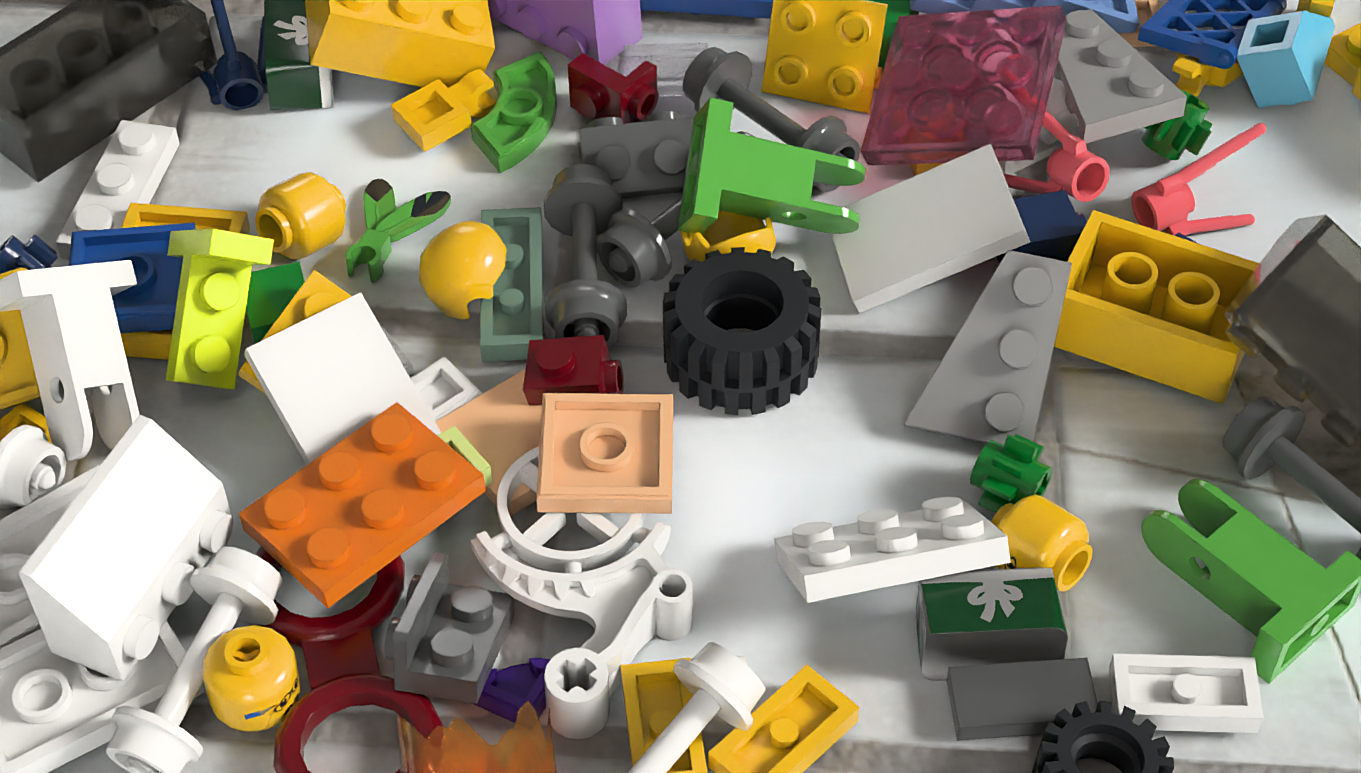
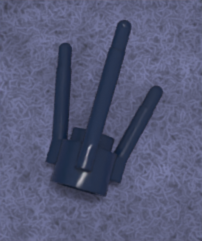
(236, 78)

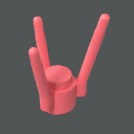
(1069, 168)
(1170, 200)

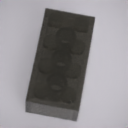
(89, 70)

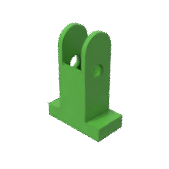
(759, 178)
(1253, 573)

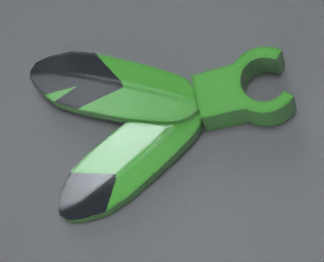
(388, 224)

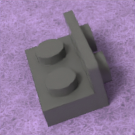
(447, 635)

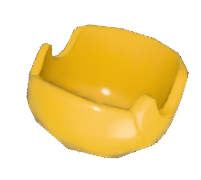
(729, 232)
(461, 266)

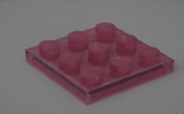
(965, 85)

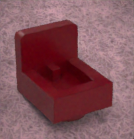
(603, 92)
(571, 367)

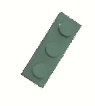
(517, 304)

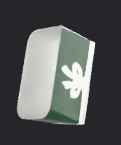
(289, 76)

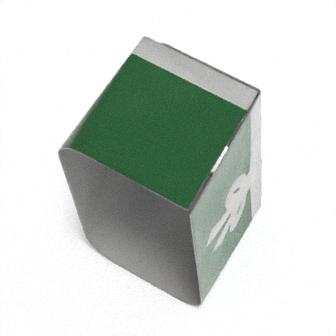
(988, 619)

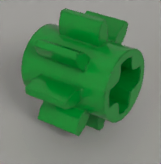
(1181, 133)
(1009, 472)

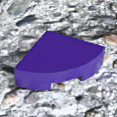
(513, 687)

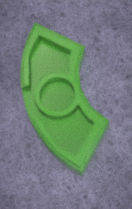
(520, 115)

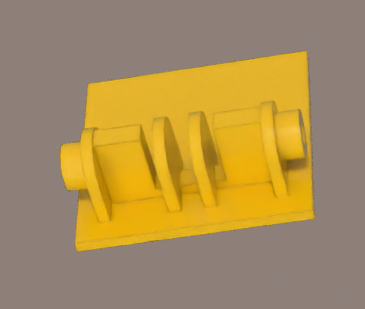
(825, 51)

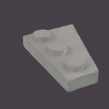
(1110, 81)
(1001, 356)

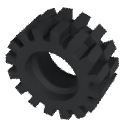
(1103, 738)

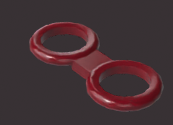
(343, 667)

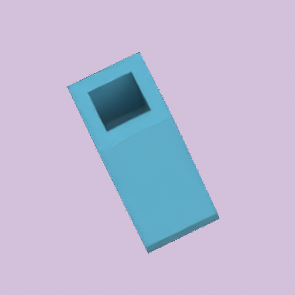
(1284, 56)

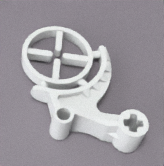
(620, 599)

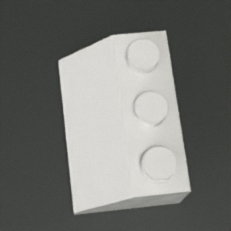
(126, 551)

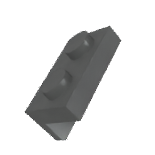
(639, 155)

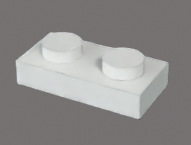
(1188, 691)

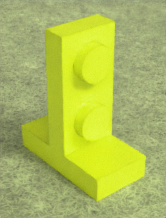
(211, 303)

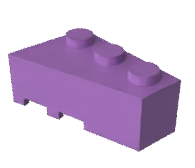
(574, 26)

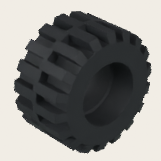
(741, 367)

